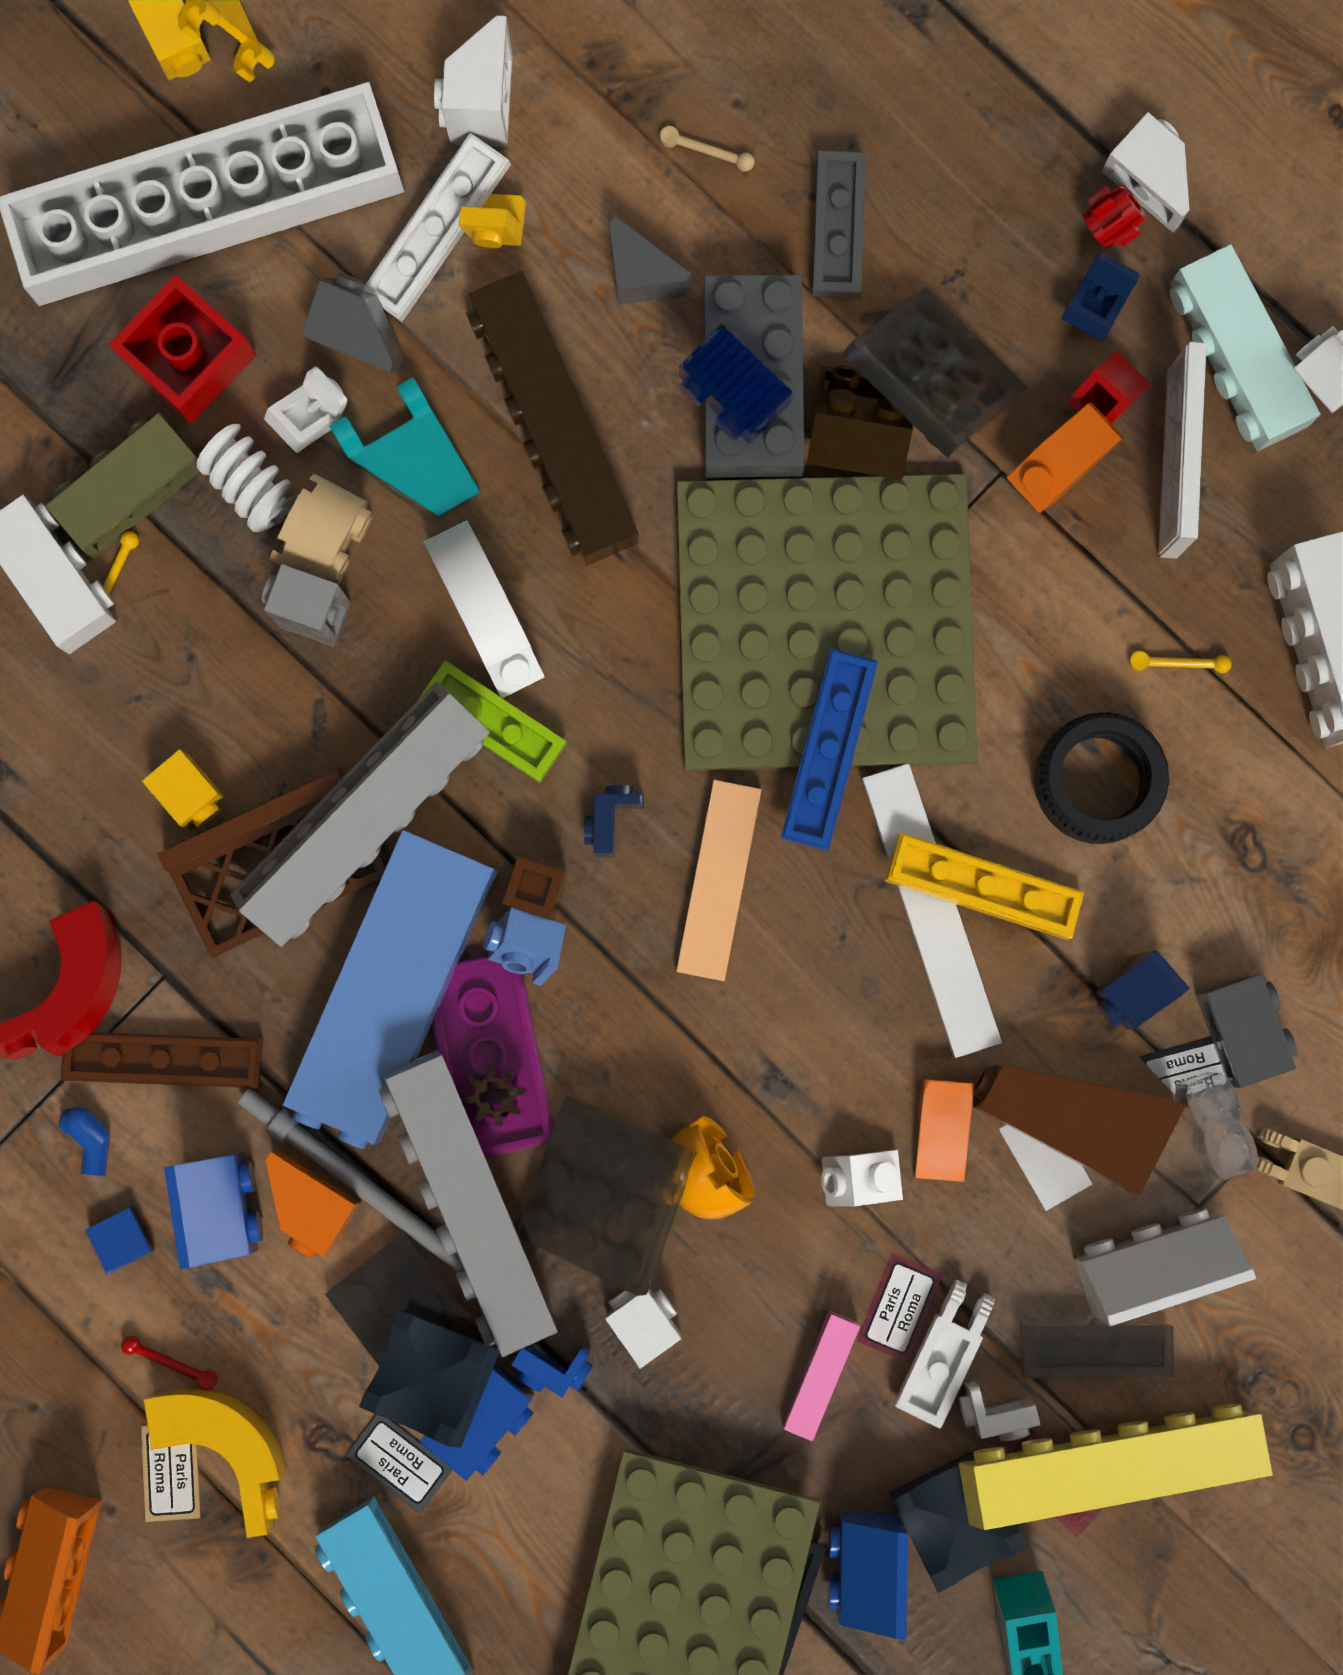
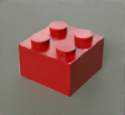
(182, 349)

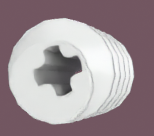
(244, 481)

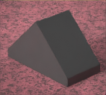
(643, 269)

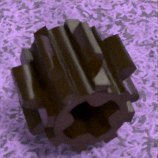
(488, 1107)

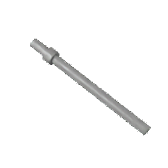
(283, 1128)

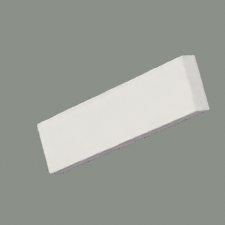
(435, 227)

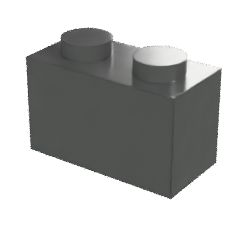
(1247, 1030)

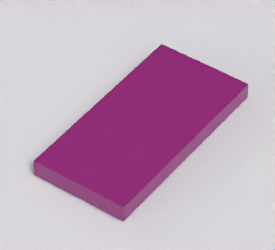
(488, 1023)

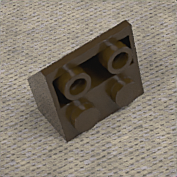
(857, 427)

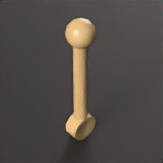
(670, 137)

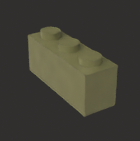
(123, 485)

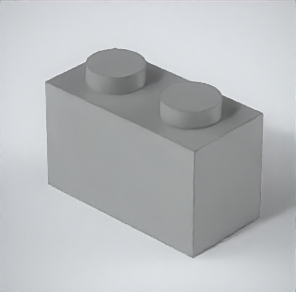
(305, 604)

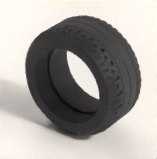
(1142, 748)

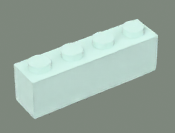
(1243, 348)

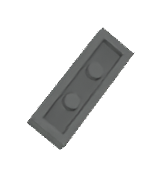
(839, 224)

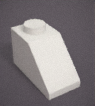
(1153, 170)

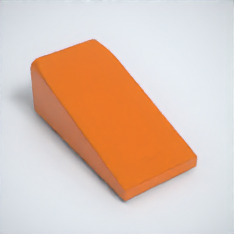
(943, 1130)

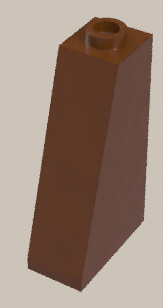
(1089, 1123)

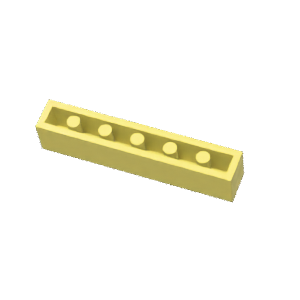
(1114, 1468)

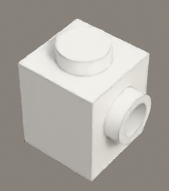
(643, 1324)

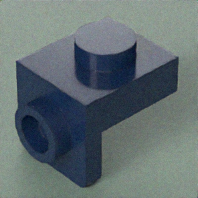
(1100, 296)
(600, 828)

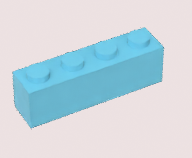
(388, 1594)

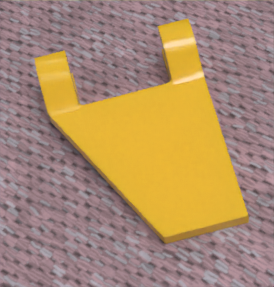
(232, 18)

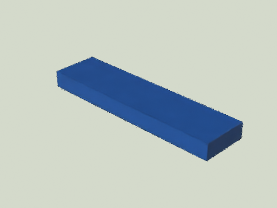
(829, 750)

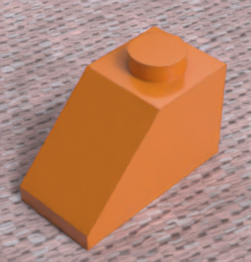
(1065, 458)
(308, 1205)

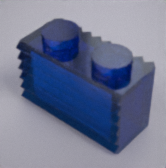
(733, 385)

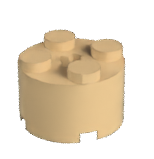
(322, 529)

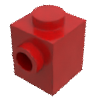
(1111, 388)

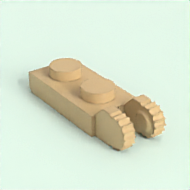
(1308, 1169)

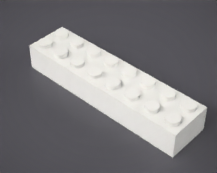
(200, 194)

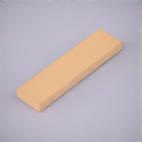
(719, 880)

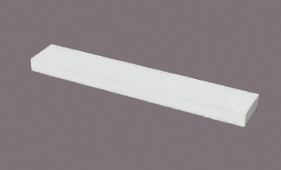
(933, 921)

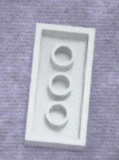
(1311, 595)

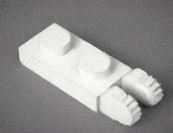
(943, 1359)

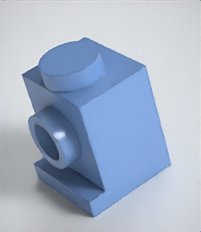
(525, 944)

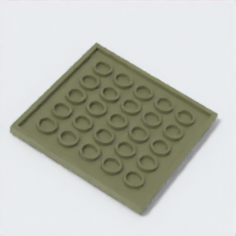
(814, 566)

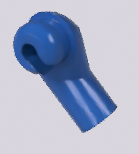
(91, 1135)

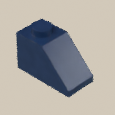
(1139, 990)

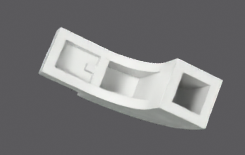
(484, 609)

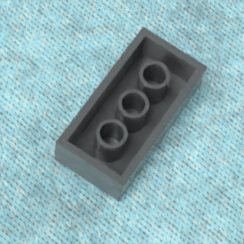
(769, 322)

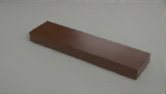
(165, 1060)

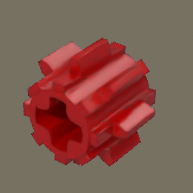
(1114, 216)

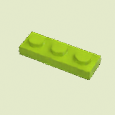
(512, 732)

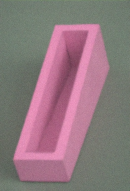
(821, 1375)

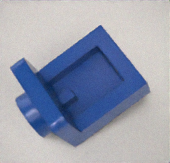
(541, 1371)

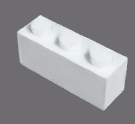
(51, 576)

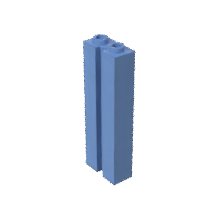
(389, 987)

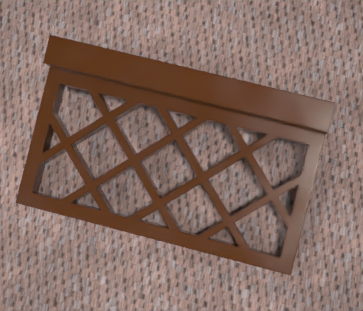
(244, 831)

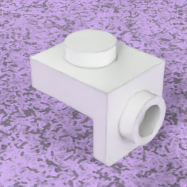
(307, 410)
(861, 1178)
(1006, 1420)

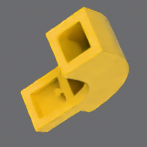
(232, 1431)

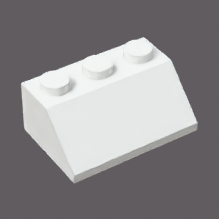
(1162, 1267)

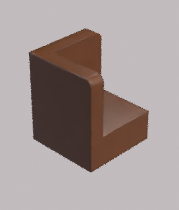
(535, 888)

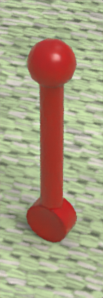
(206, 1379)

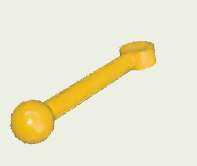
(129, 541)
(1140, 661)

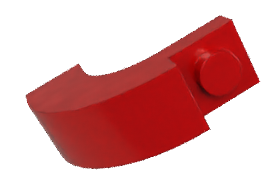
(82, 992)

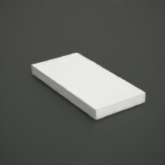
(1182, 451)

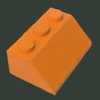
(46, 1576)

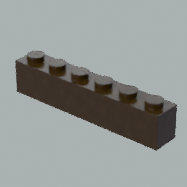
(553, 419)

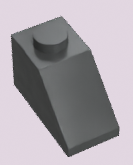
(352, 323)

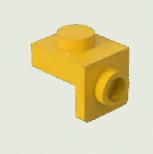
(496, 223)

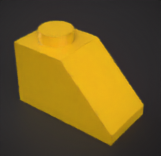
(174, 49)

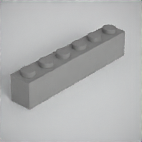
(359, 815)
(468, 1202)

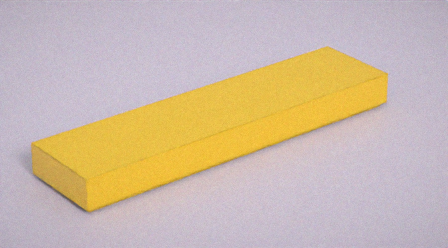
(984, 886)

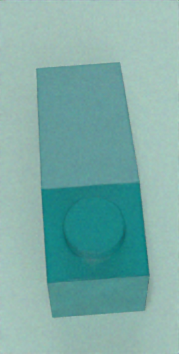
(1028, 1625)

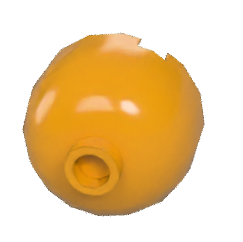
(717, 1181)

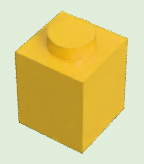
(185, 791)

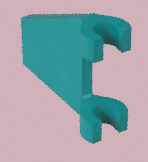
(413, 457)

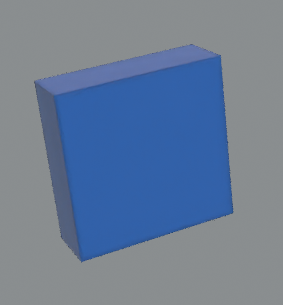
(119, 1240)

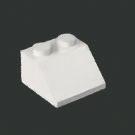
(478, 87)

